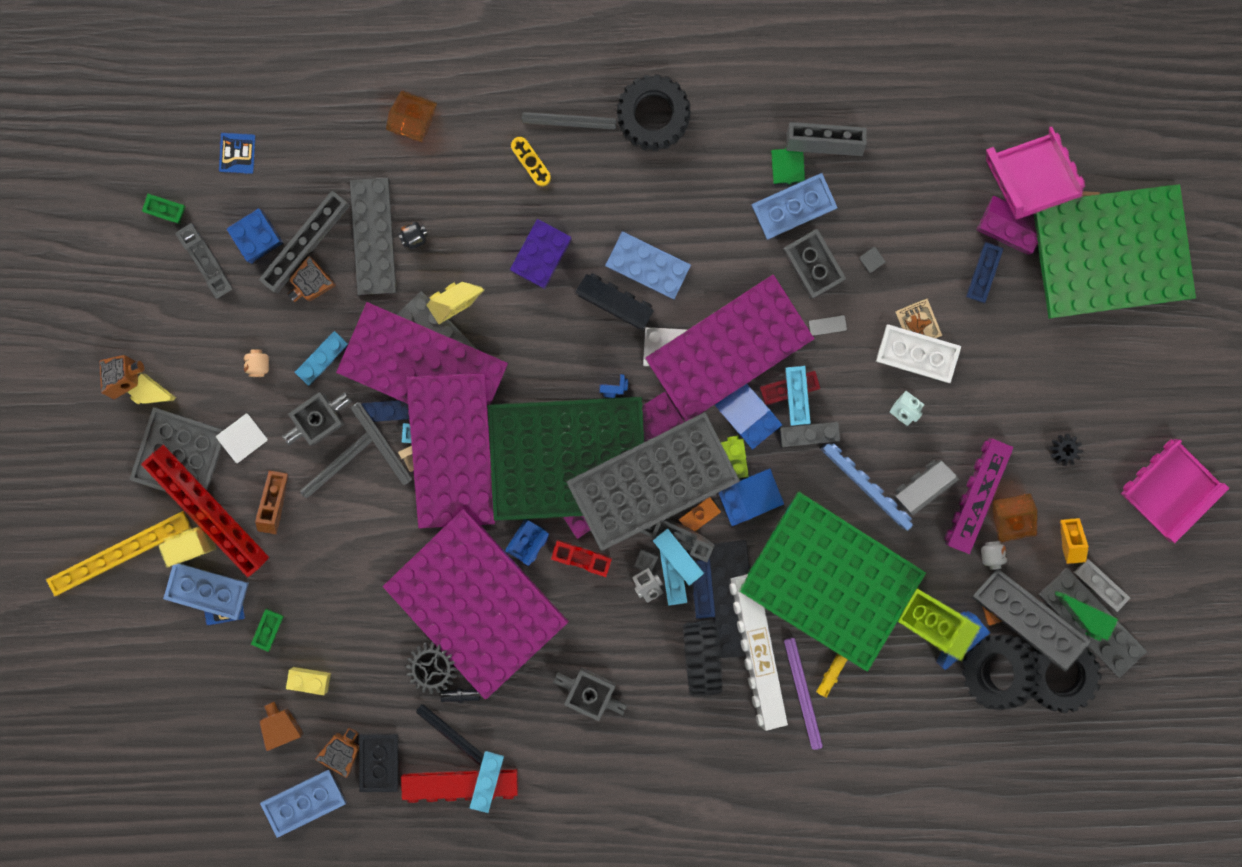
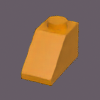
(1073, 541)

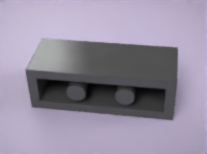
(809, 434)

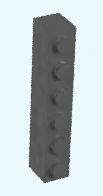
(304, 242)

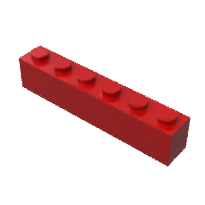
(454, 785)

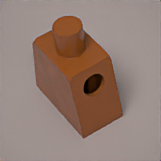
(279, 727)

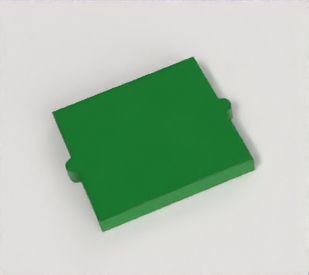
(787, 166)

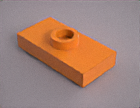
(700, 514)

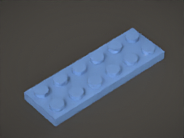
(872, 491)

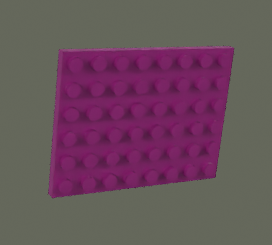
(475, 603)

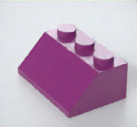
(1002, 226)

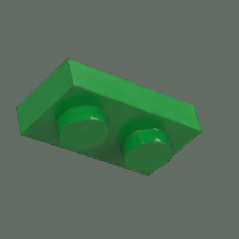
(163, 208)
(267, 630)

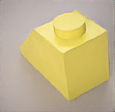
(149, 391)

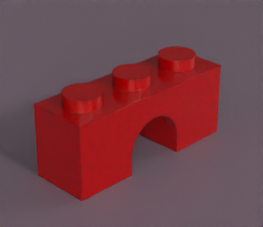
(581, 557)

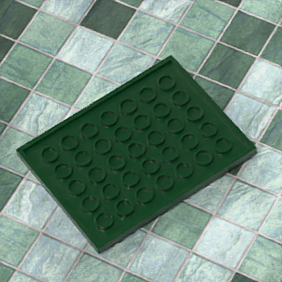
(551, 442)

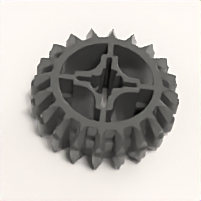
(423, 665)

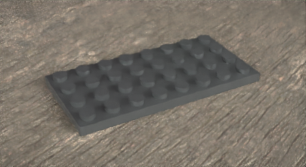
(653, 481)

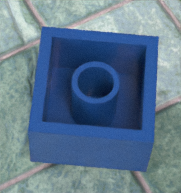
(254, 236)

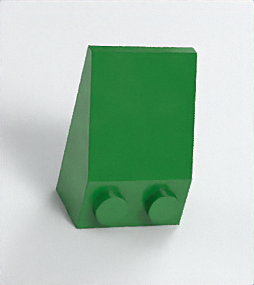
(1095, 622)

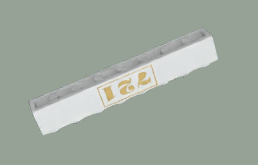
(759, 660)

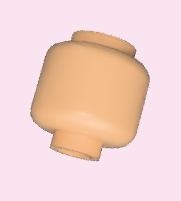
(256, 363)

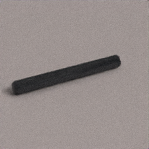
(450, 734)

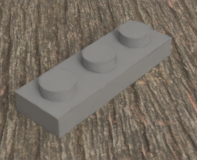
(1101, 585)

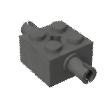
(304, 416)
(595, 705)

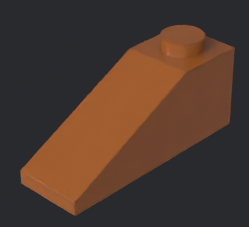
(271, 503)

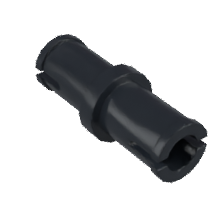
(459, 695)

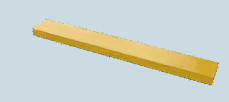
(118, 553)

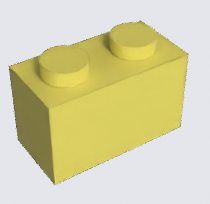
(308, 681)

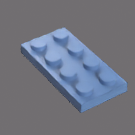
(794, 206)
(648, 265)
(206, 591)
(303, 803)

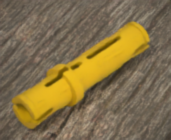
(831, 675)

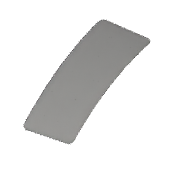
(827, 325)

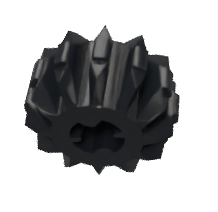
(1067, 443)

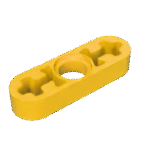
(518, 153)

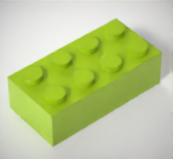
(939, 624)

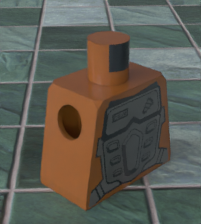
(309, 281)
(119, 375)
(340, 752)

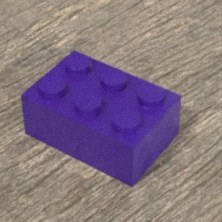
(540, 254)

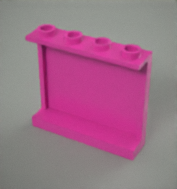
(1035, 175)
(1173, 491)

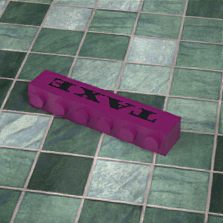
(979, 495)

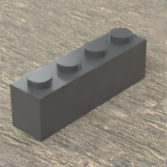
(826, 139)

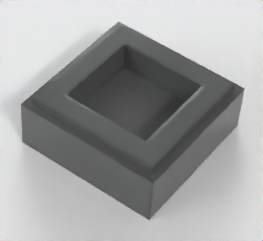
(872, 260)
(645, 560)

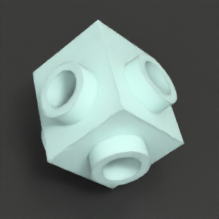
(907, 408)

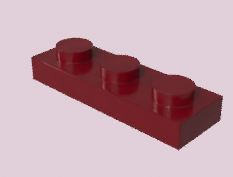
(778, 391)

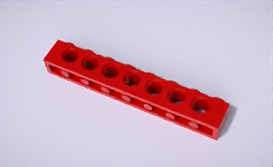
(205, 510)

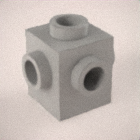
(647, 585)

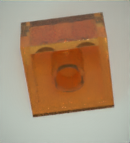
(411, 116)
(1015, 517)

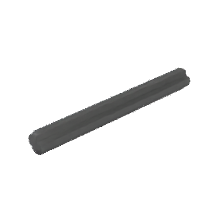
(569, 120)
(381, 443)
(336, 465)

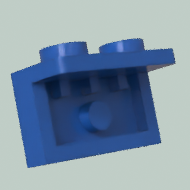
(611, 391)
(527, 542)

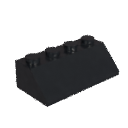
(615, 302)

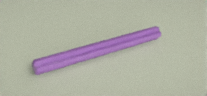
(803, 693)

